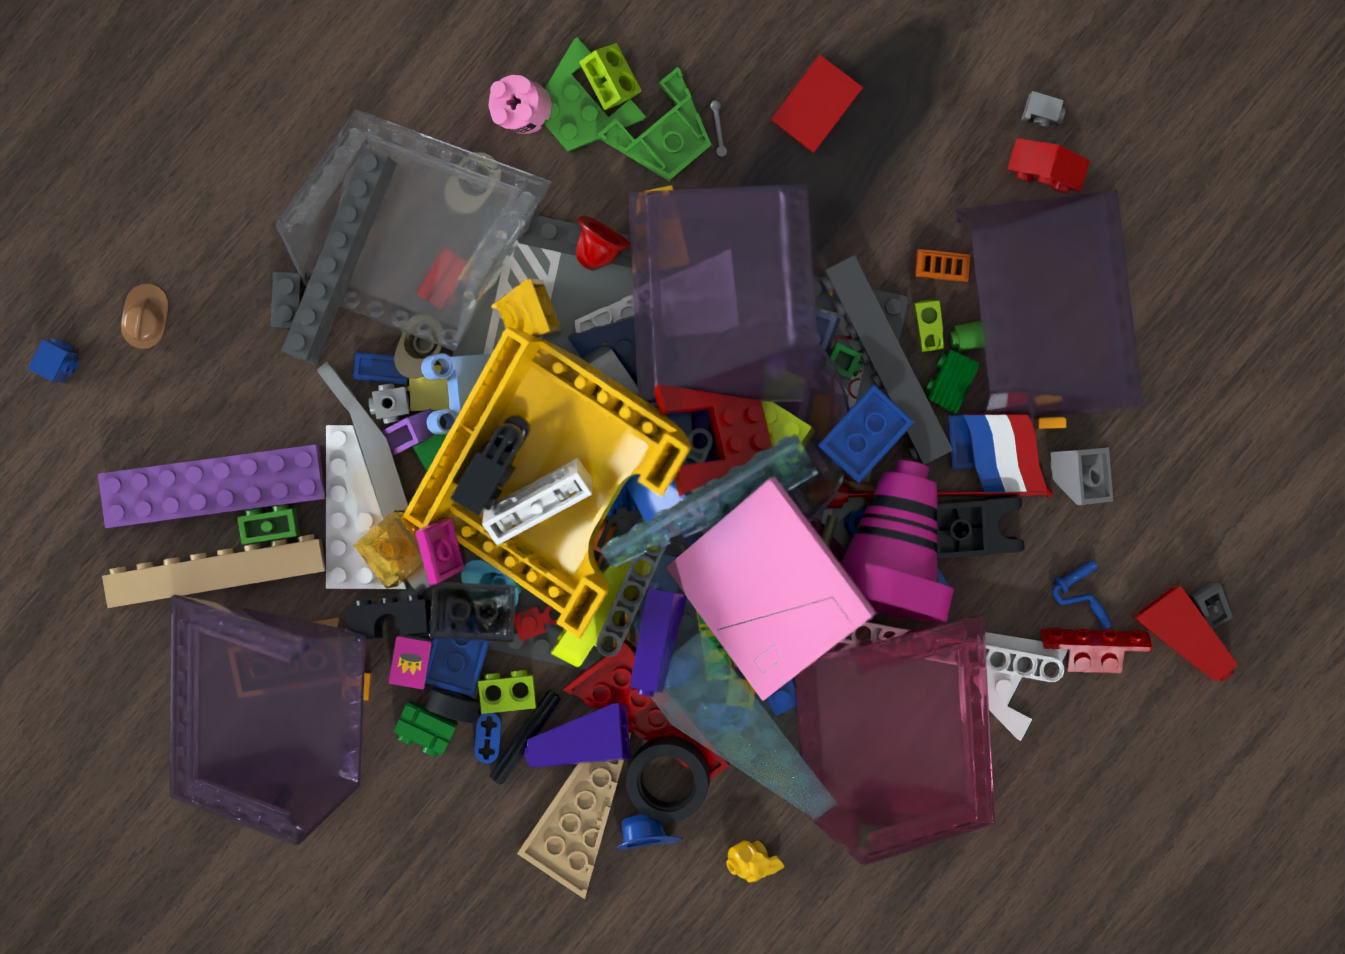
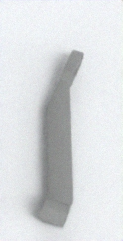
(377, 458)

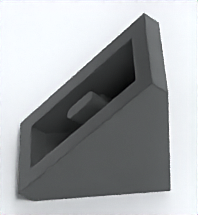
(1212, 604)

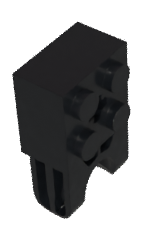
(492, 466)
(979, 527)

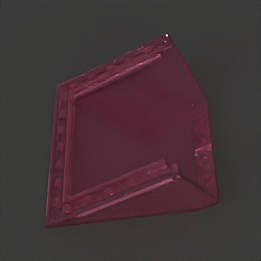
(900, 738)

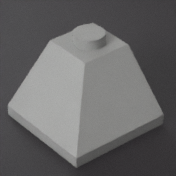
(1084, 474)

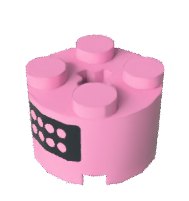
(519, 104)

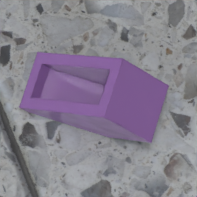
(408, 432)

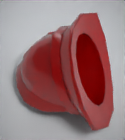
(598, 244)

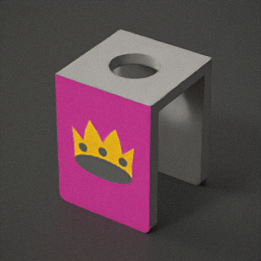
(410, 661)

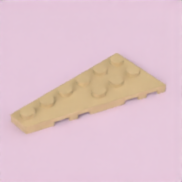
(573, 825)

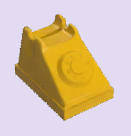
(529, 309)

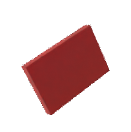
(816, 103)

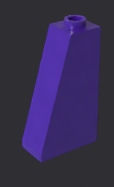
(656, 640)
(589, 739)

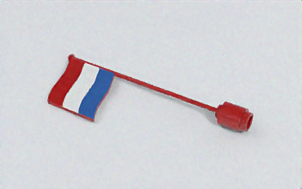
(1003, 458)

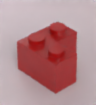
(1049, 165)

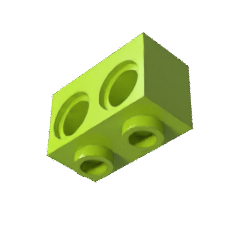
(610, 76)
(509, 700)

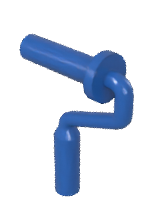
(1071, 578)

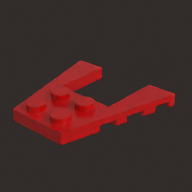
(737, 427)

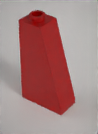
(1183, 628)

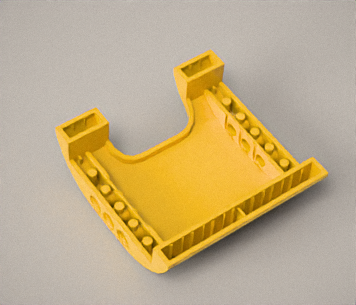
(571, 416)

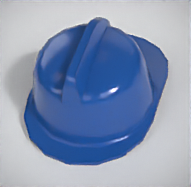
(644, 831)

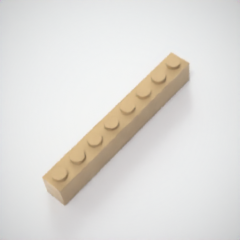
(215, 572)

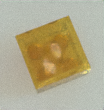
(391, 549)

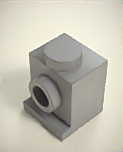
(1043, 109)

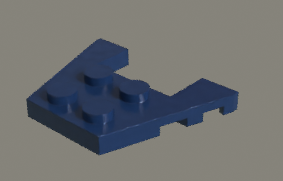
(618, 336)

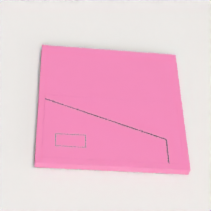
(770, 589)

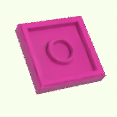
(440, 550)

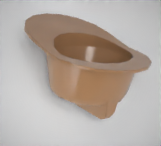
(144, 316)

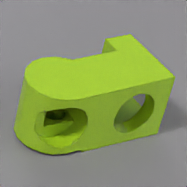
(929, 324)

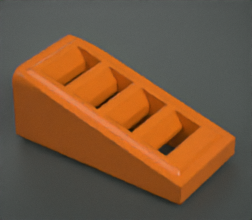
(920, 265)

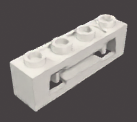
(537, 501)

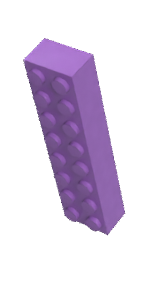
(212, 486)

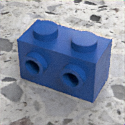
(55, 360)

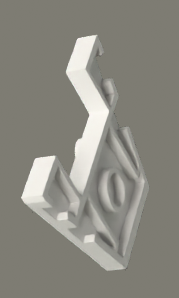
(1002, 686)

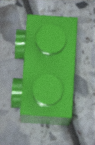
(268, 526)

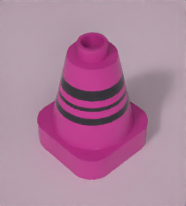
(896, 547)

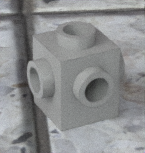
(399, 407)

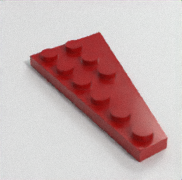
(609, 683)

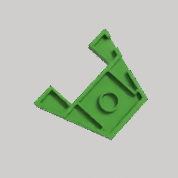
(574, 113)
(671, 141)

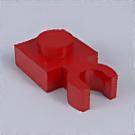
(531, 622)

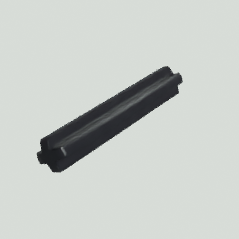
(528, 731)

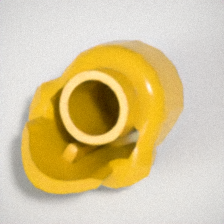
(752, 861)

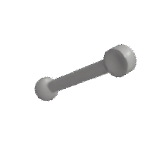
(721, 150)

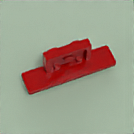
(1095, 649)

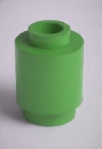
(967, 336)

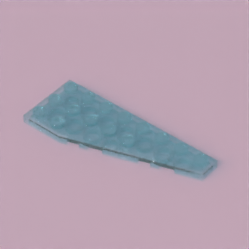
(707, 507)
(722, 714)

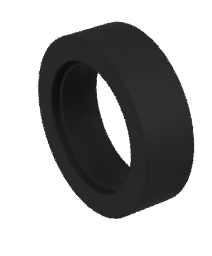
(662, 810)

